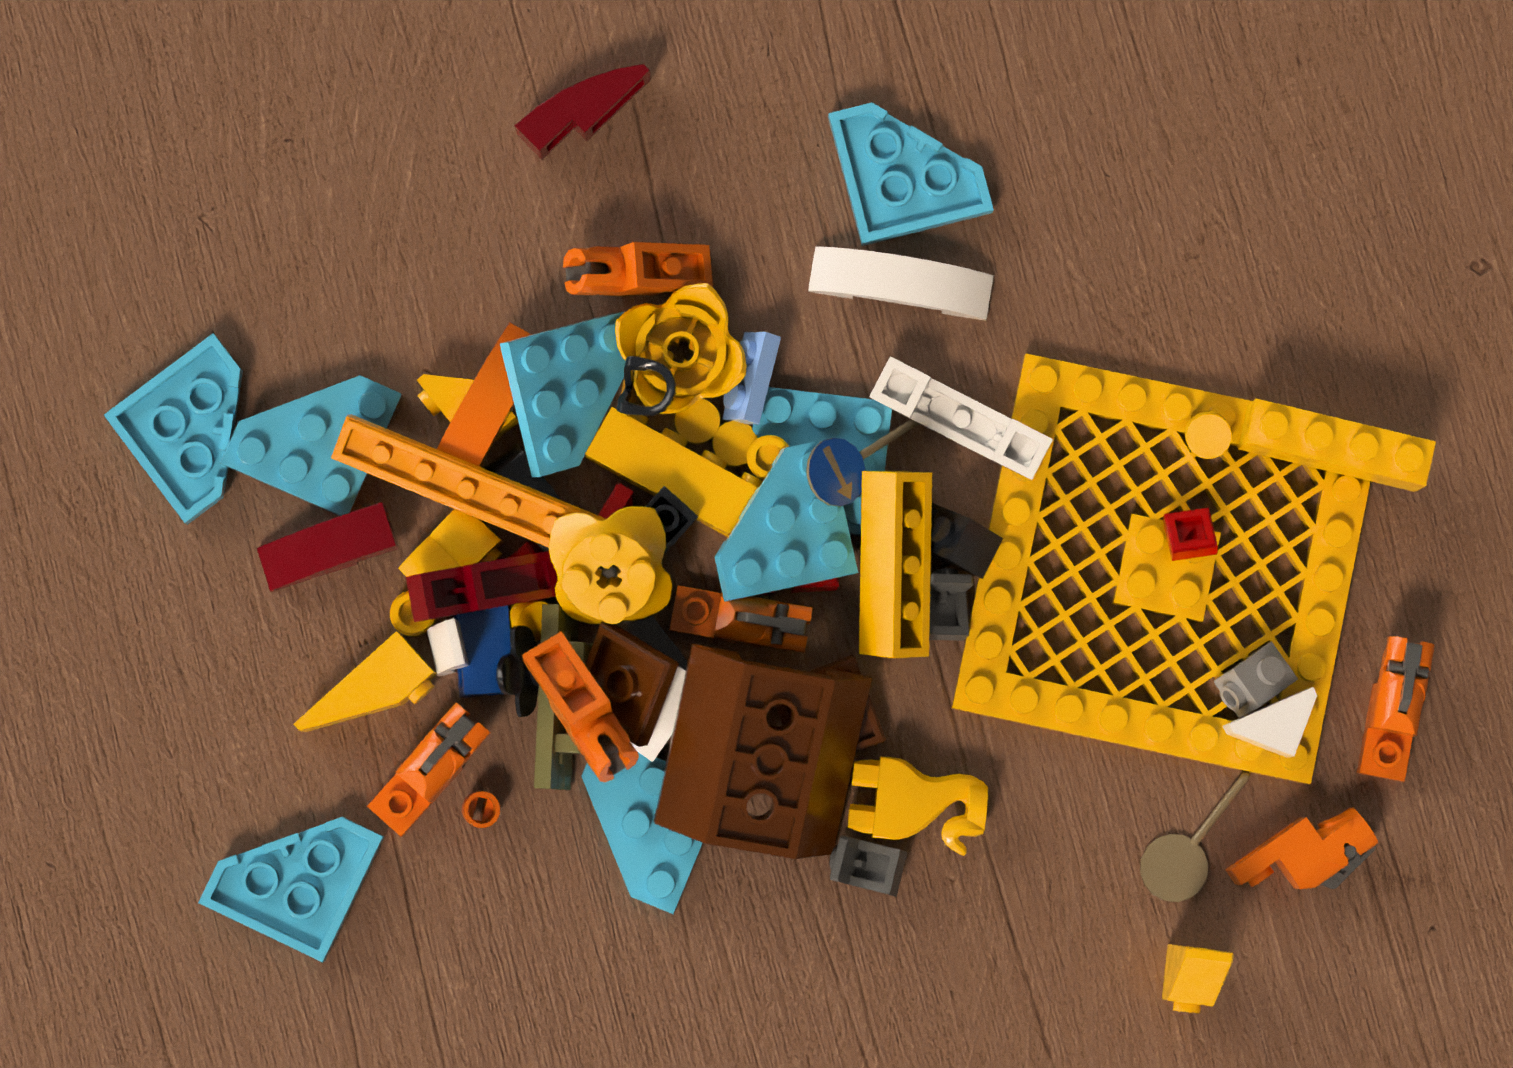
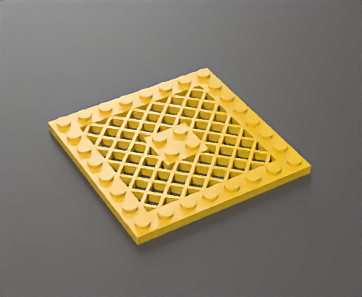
(1150, 578)

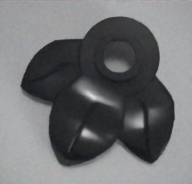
(514, 676)

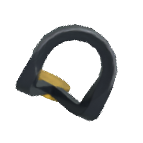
(628, 396)

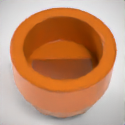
(489, 812)

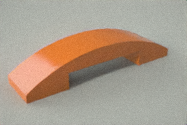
(483, 407)

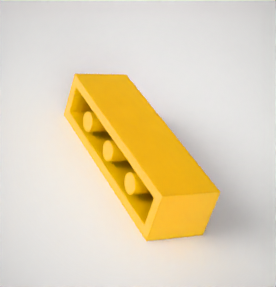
(1336, 445)
(661, 459)
(895, 564)

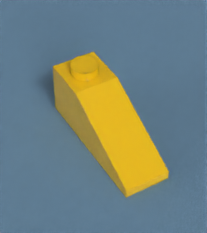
(379, 683)
(1194, 976)

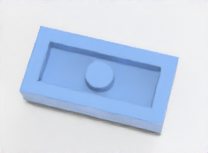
(747, 399)

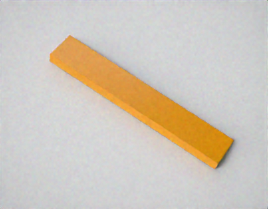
(450, 480)

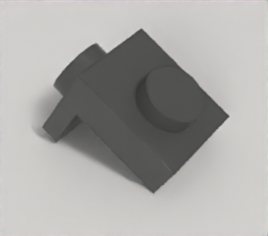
(949, 605)
(867, 865)

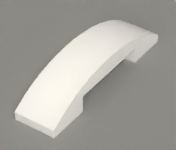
(901, 281)
(961, 418)

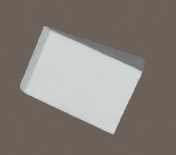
(1276, 725)

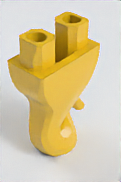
(911, 801)

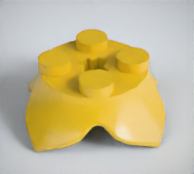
(691, 316)
(628, 539)

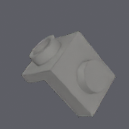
(1255, 680)

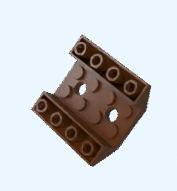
(729, 753)

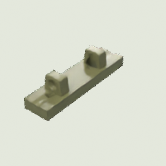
(553, 742)

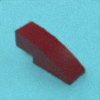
(581, 107)
(328, 547)
(481, 586)

